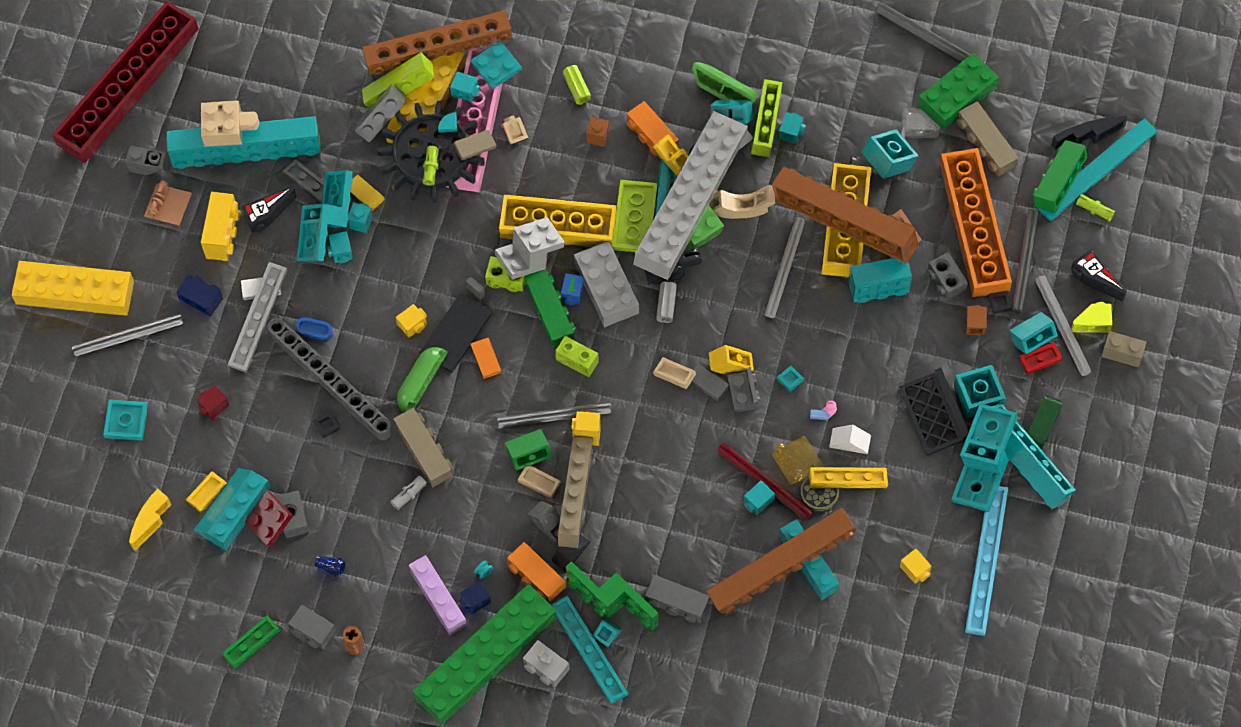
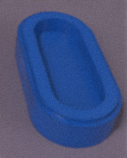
(314, 329)

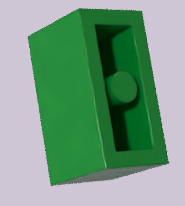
(528, 449)

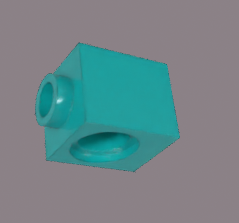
(464, 87)

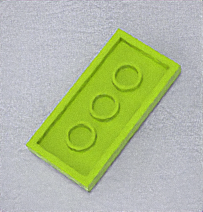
(633, 214)

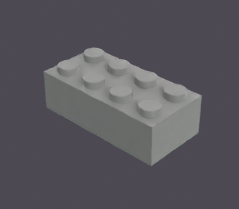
(606, 284)

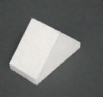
(850, 439)

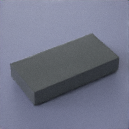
(709, 382)

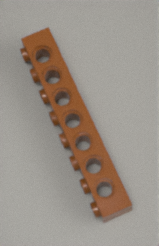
(443, 35)

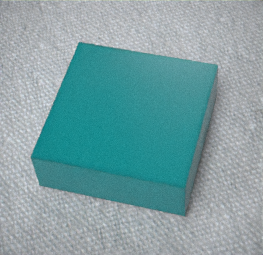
(790, 378)

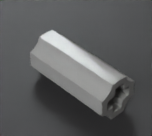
(666, 302)

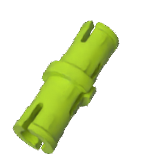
(430, 165)
(1095, 207)

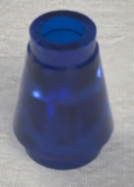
(331, 565)

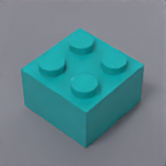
(889, 154)
(978, 388)

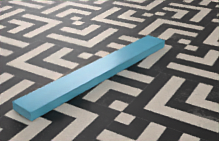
(986, 565)

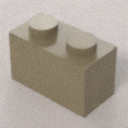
(1123, 349)

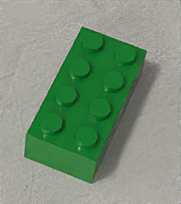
(957, 90)

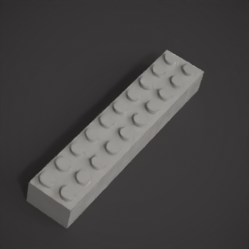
(690, 195)

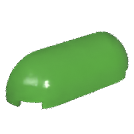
(722, 84)
(419, 378)

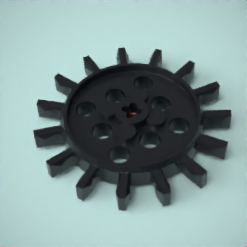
(410, 134)

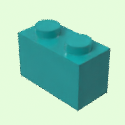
(1033, 333)

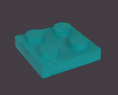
(496, 65)
(125, 420)

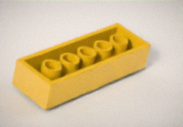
(432, 91)
(575, 221)
(840, 249)
(73, 288)

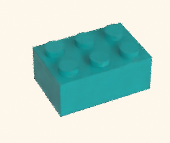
(879, 280)

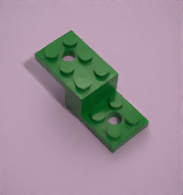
(611, 596)

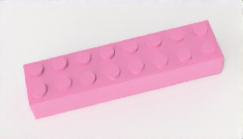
(483, 110)

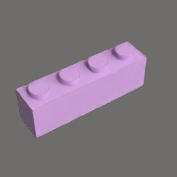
(437, 595)

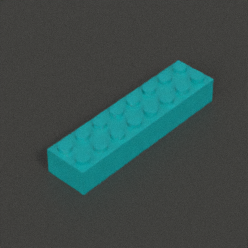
(268, 141)

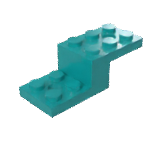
(324, 216)
(984, 457)

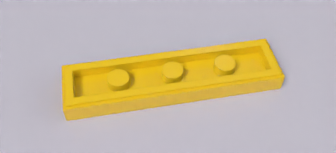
(847, 477)

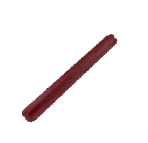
(758, 476)

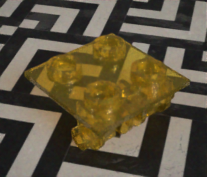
(796, 459)

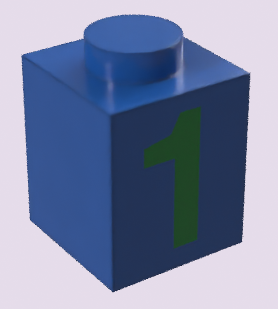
(572, 289)

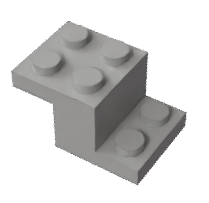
(529, 248)

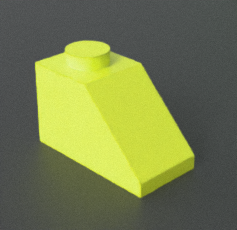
(1095, 319)

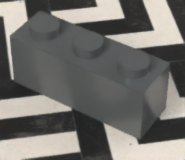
(380, 113)
(677, 599)

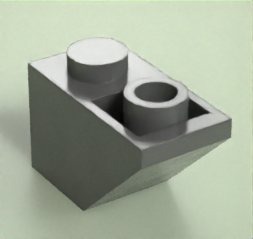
(144, 160)
(546, 520)

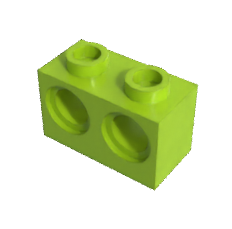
(504, 279)
(577, 356)

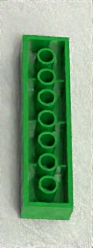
(484, 654)

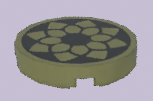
(818, 498)

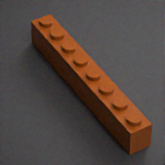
(781, 561)

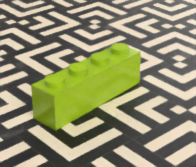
(404, 77)
(766, 118)

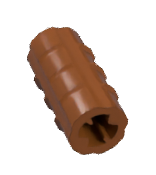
(353, 640)

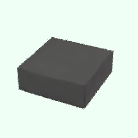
(475, 288)

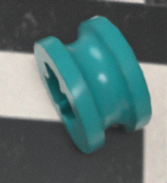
(483, 570)

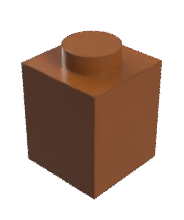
(597, 131)
(976, 320)

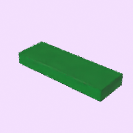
(251, 642)

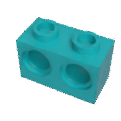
(737, 110)

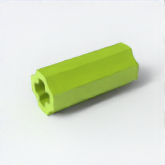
(576, 84)

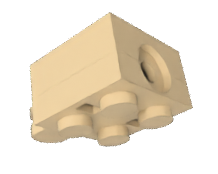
(224, 123)

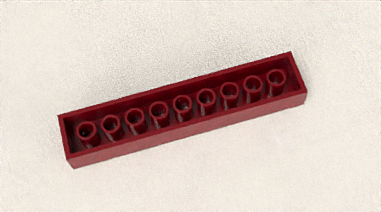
(125, 82)

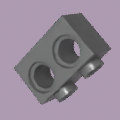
(950, 275)

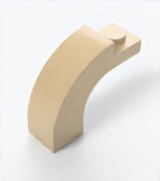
(742, 206)

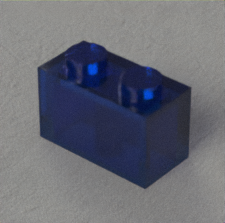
(200, 295)

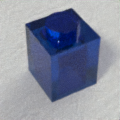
(474, 598)

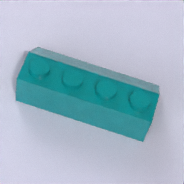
(232, 508)

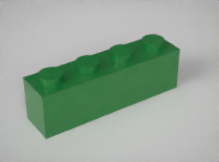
(1059, 176)
(549, 307)

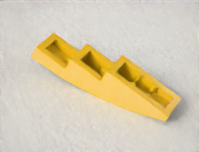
(671, 154)

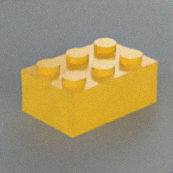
(220, 226)

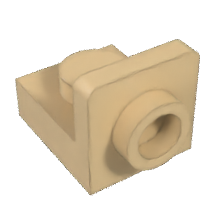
(514, 129)

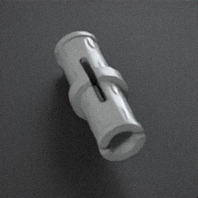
(408, 493)

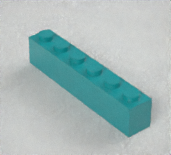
(1036, 466)

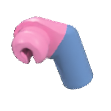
(824, 414)

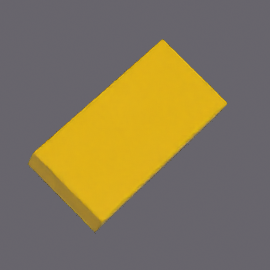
(365, 193)
(206, 492)

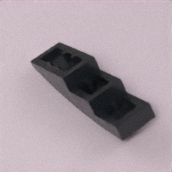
(1094, 130)

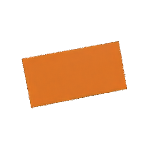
(486, 358)

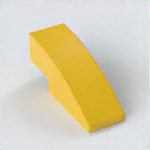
(149, 518)

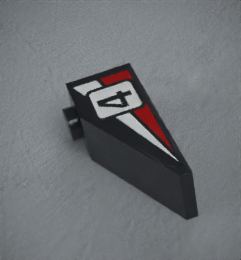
(264, 211)
(1095, 274)

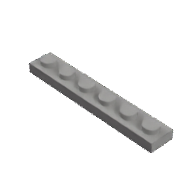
(257, 317)

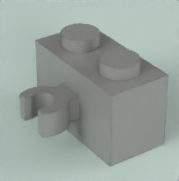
(545, 664)

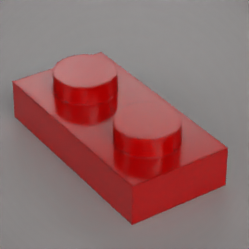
(1040, 358)

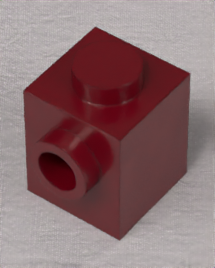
(212, 402)

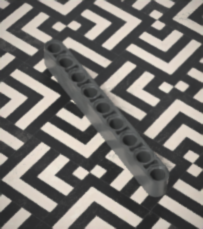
(332, 386)

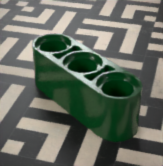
(1044, 420)

